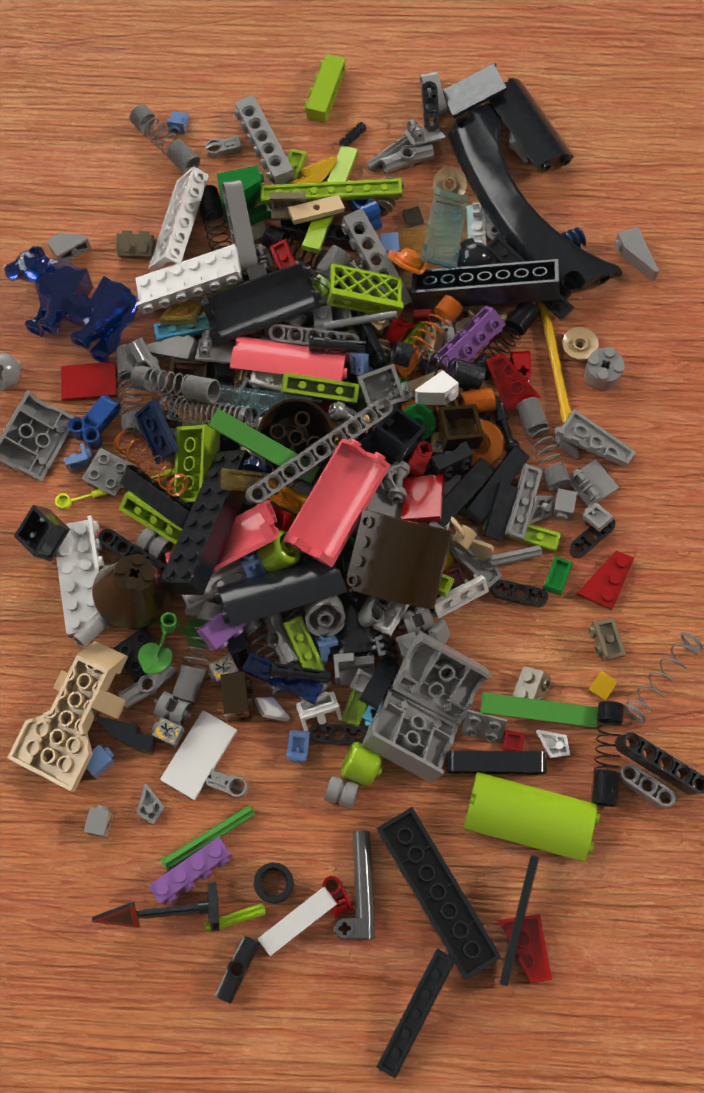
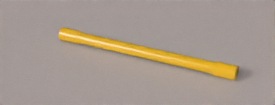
(565, 409)

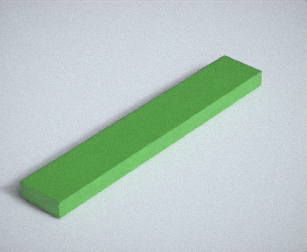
(257, 442)
(539, 710)

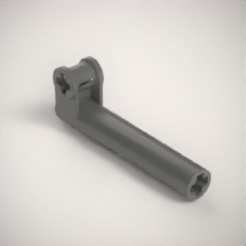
(362, 925)

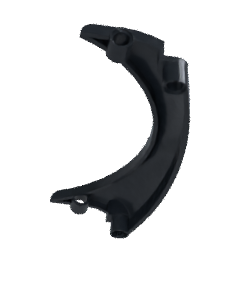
(481, 160)

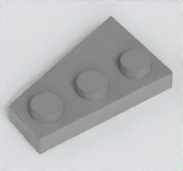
(474, 565)

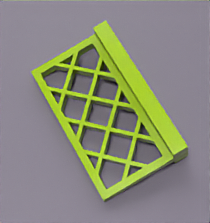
(364, 301)

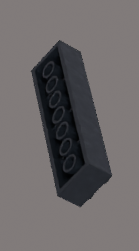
(487, 284)
(205, 529)
(438, 893)

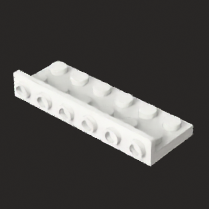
(179, 219)
(188, 279)
(77, 568)

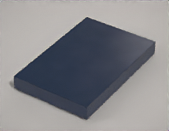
(156, 431)

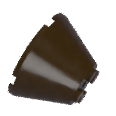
(296, 417)
(130, 592)

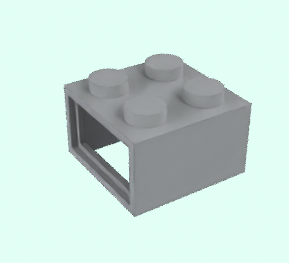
(381, 384)

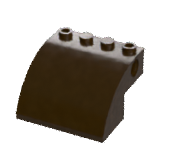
(398, 559)

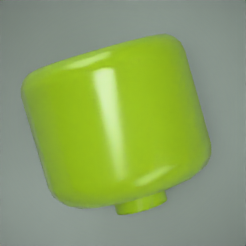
(278, 554)
(361, 765)

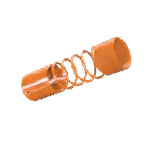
(449, 310)
(483, 399)

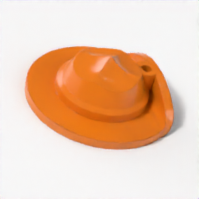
(408, 260)
(491, 445)

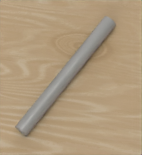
(360, 320)

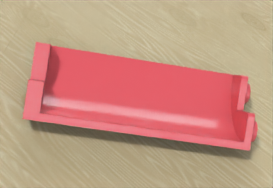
(284, 357)
(337, 502)
(247, 534)

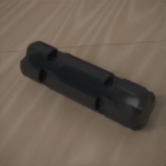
(353, 134)

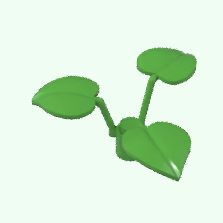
(156, 658)

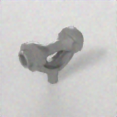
(340, 411)
(395, 491)

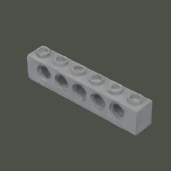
(264, 141)
(360, 221)

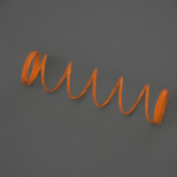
(171, 481)

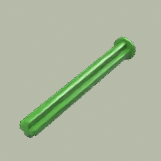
(207, 837)

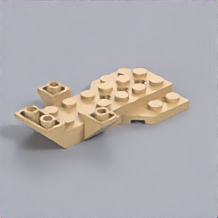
(80, 697)

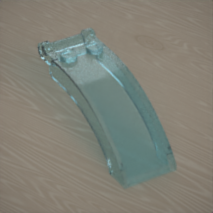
(444, 229)

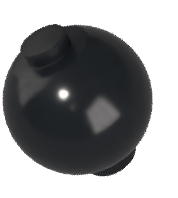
(473, 254)

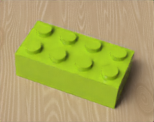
(196, 452)

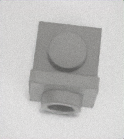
(596, 517)

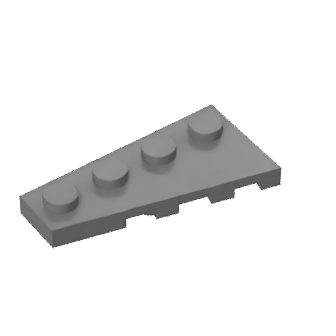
(593, 438)

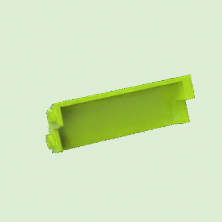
(531, 817)

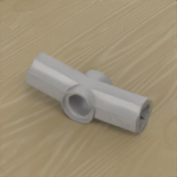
(407, 157)
(143, 357)
(279, 640)
(137, 692)

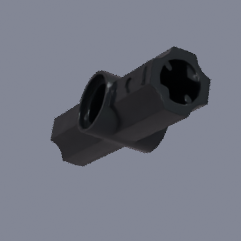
(231, 982)

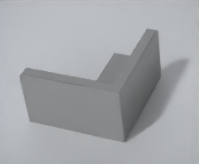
(347, 665)

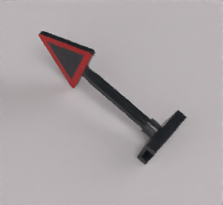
(128, 915)

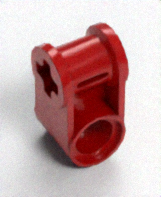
(398, 330)
(522, 362)
(419, 458)
(339, 896)

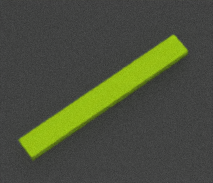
(345, 189)
(319, 227)

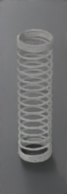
(171, 408)

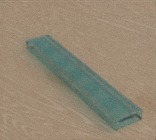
(253, 398)

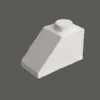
(437, 390)

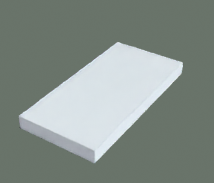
(198, 755)

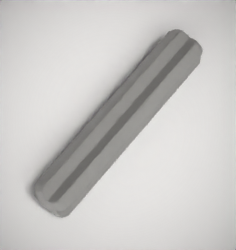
(392, 149)
(516, 555)

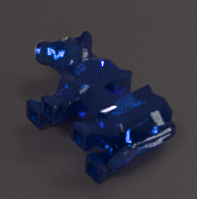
(64, 295)

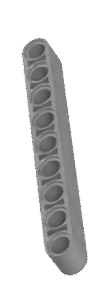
(311, 454)

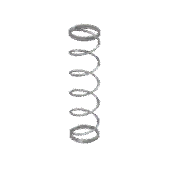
(688, 646)

